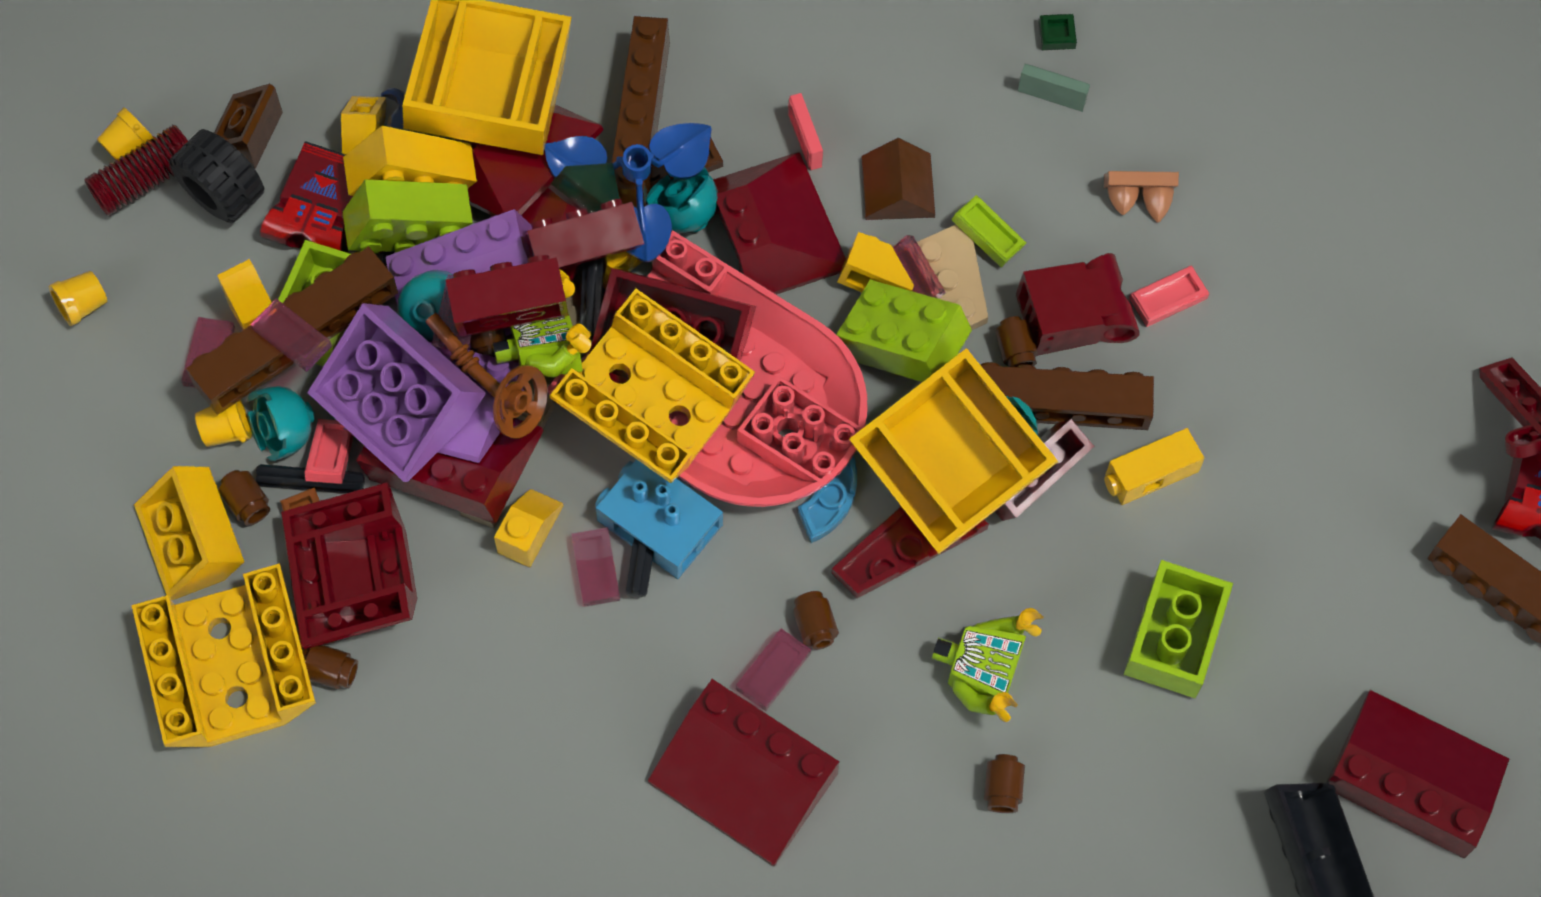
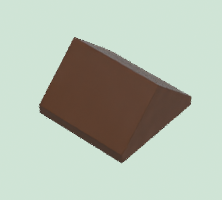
(251, 121)
(898, 182)

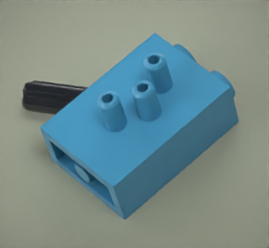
(658, 520)

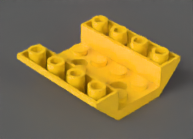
(667, 372)
(197, 673)

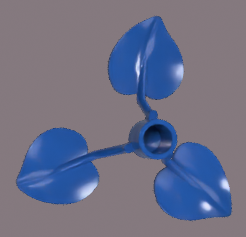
(678, 147)

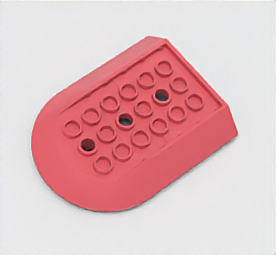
(800, 384)

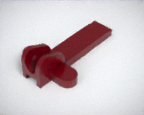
(1522, 399)

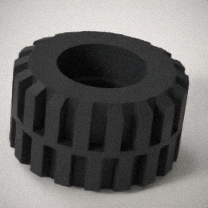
(217, 175)

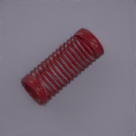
(107, 198)

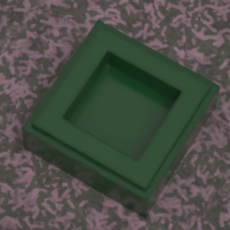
(1057, 32)

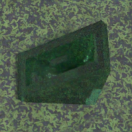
(588, 185)

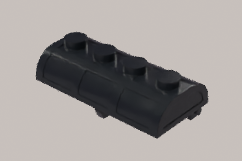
(1317, 840)

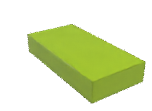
(988, 231)

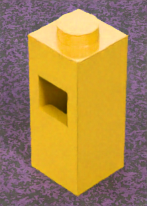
(1153, 466)

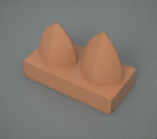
(1156, 186)

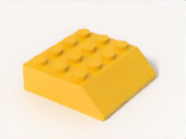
(487, 74)
(953, 451)

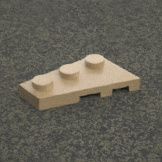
(956, 266)

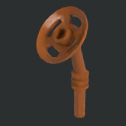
(509, 400)

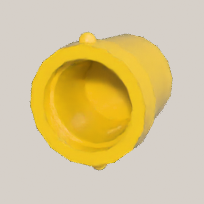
(123, 135)
(77, 296)
(223, 428)

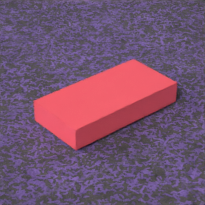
(805, 131)
(1169, 296)
(328, 452)

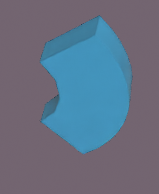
(830, 504)

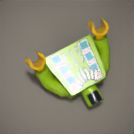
(547, 344)
(987, 661)

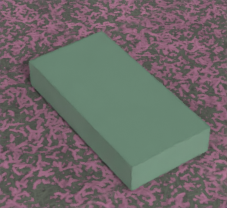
(1053, 87)

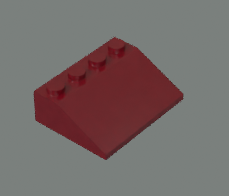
(715, 317)
(463, 484)
(744, 772)
(1418, 774)

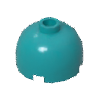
(687, 201)
(421, 299)
(279, 421)

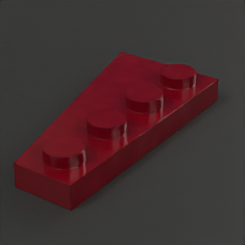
(889, 553)

